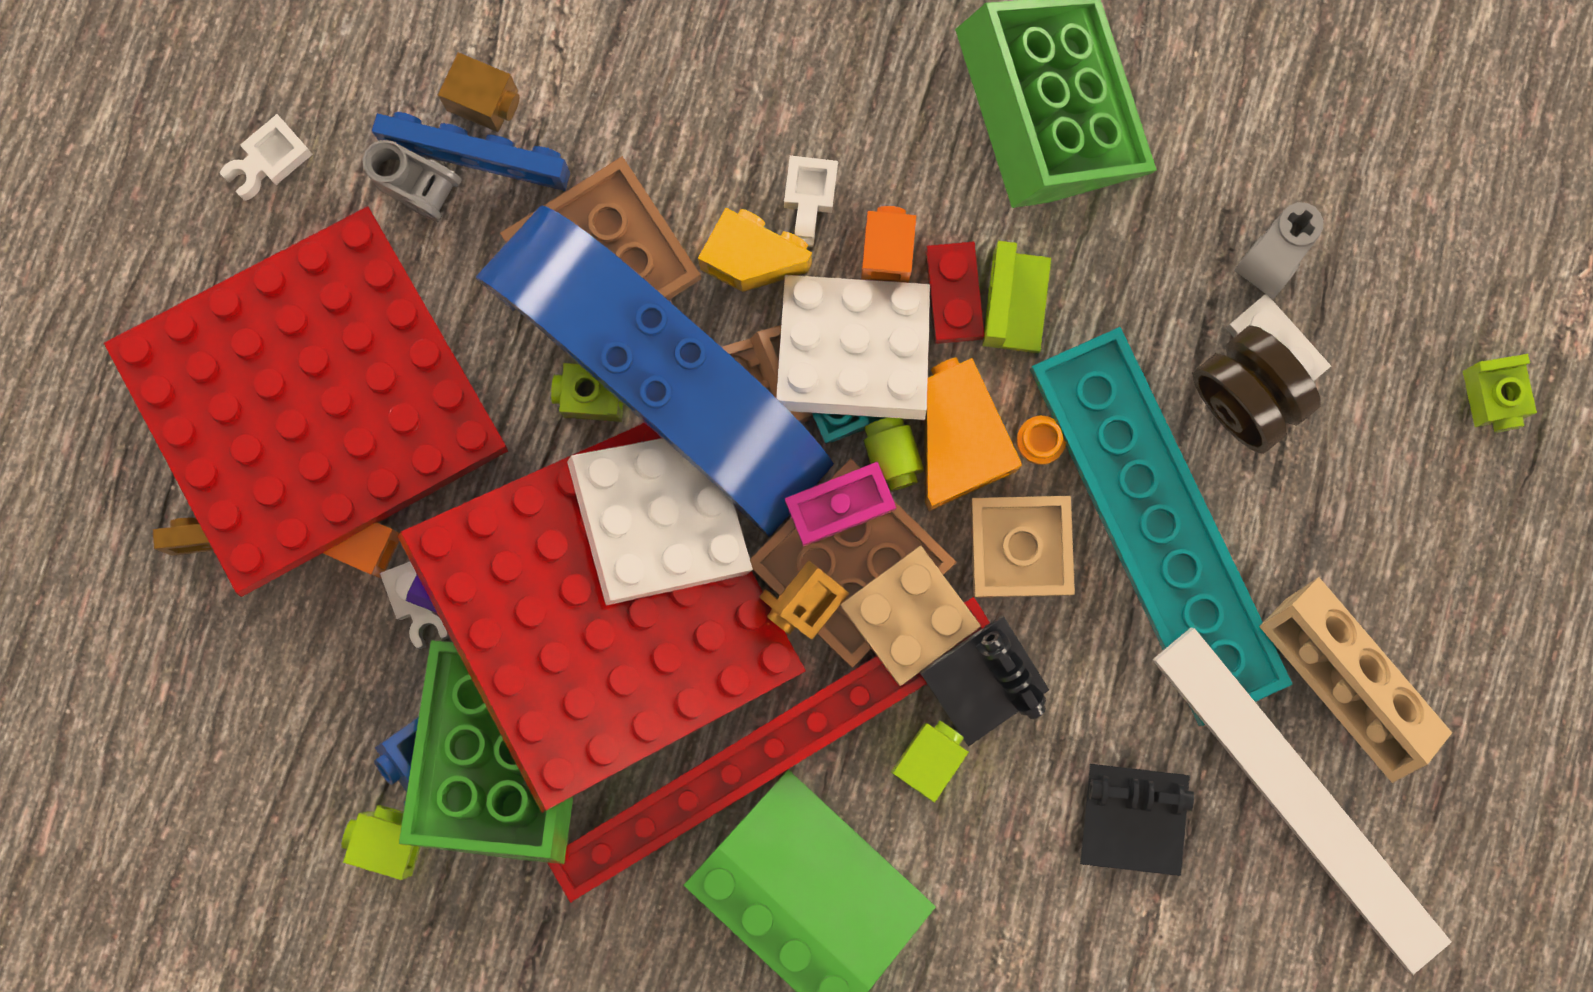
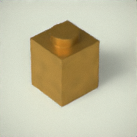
(479, 92)

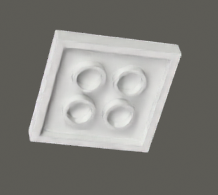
(854, 347)
(655, 521)

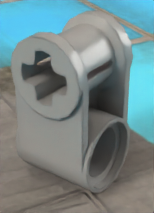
(418, 181)
(1278, 253)

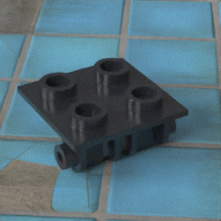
(986, 681)
(1135, 819)

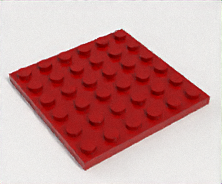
(304, 400)
(561, 671)

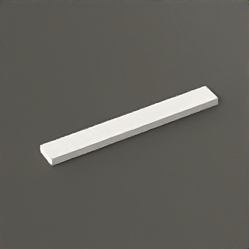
(1301, 801)

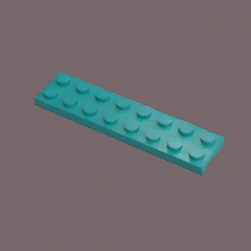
(1155, 508)

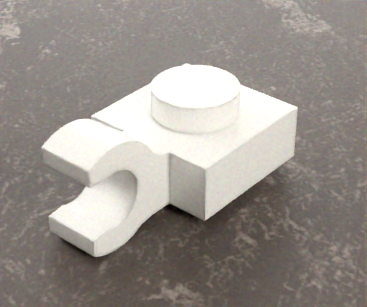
(810, 190)

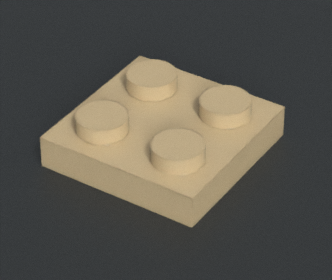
(1022, 546)
(910, 615)

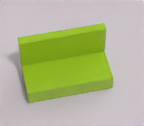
(1016, 299)

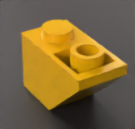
(751, 255)

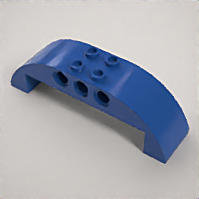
(658, 365)

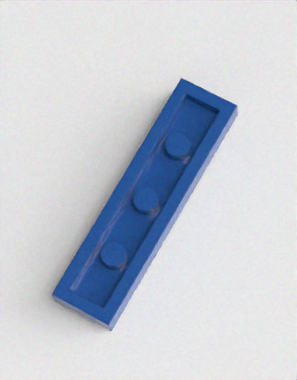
(490, 155)

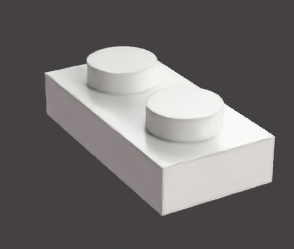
(1270, 317)

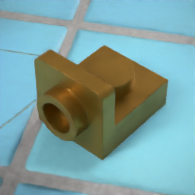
(181, 537)
(806, 601)

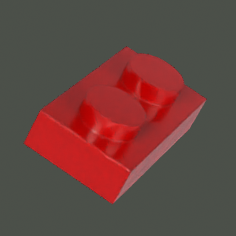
(954, 292)

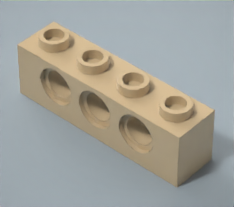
(1356, 680)

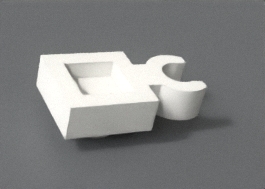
(271, 153)
(397, 583)

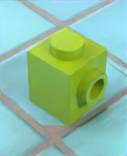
(375, 845)

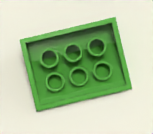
(1053, 98)
(464, 780)
(809, 893)

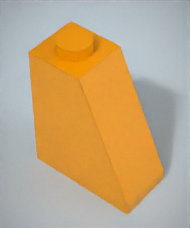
(962, 435)

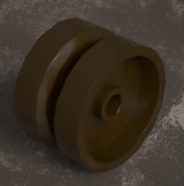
(1257, 389)

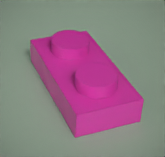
(840, 504)

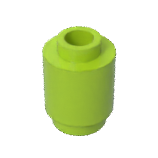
(895, 450)

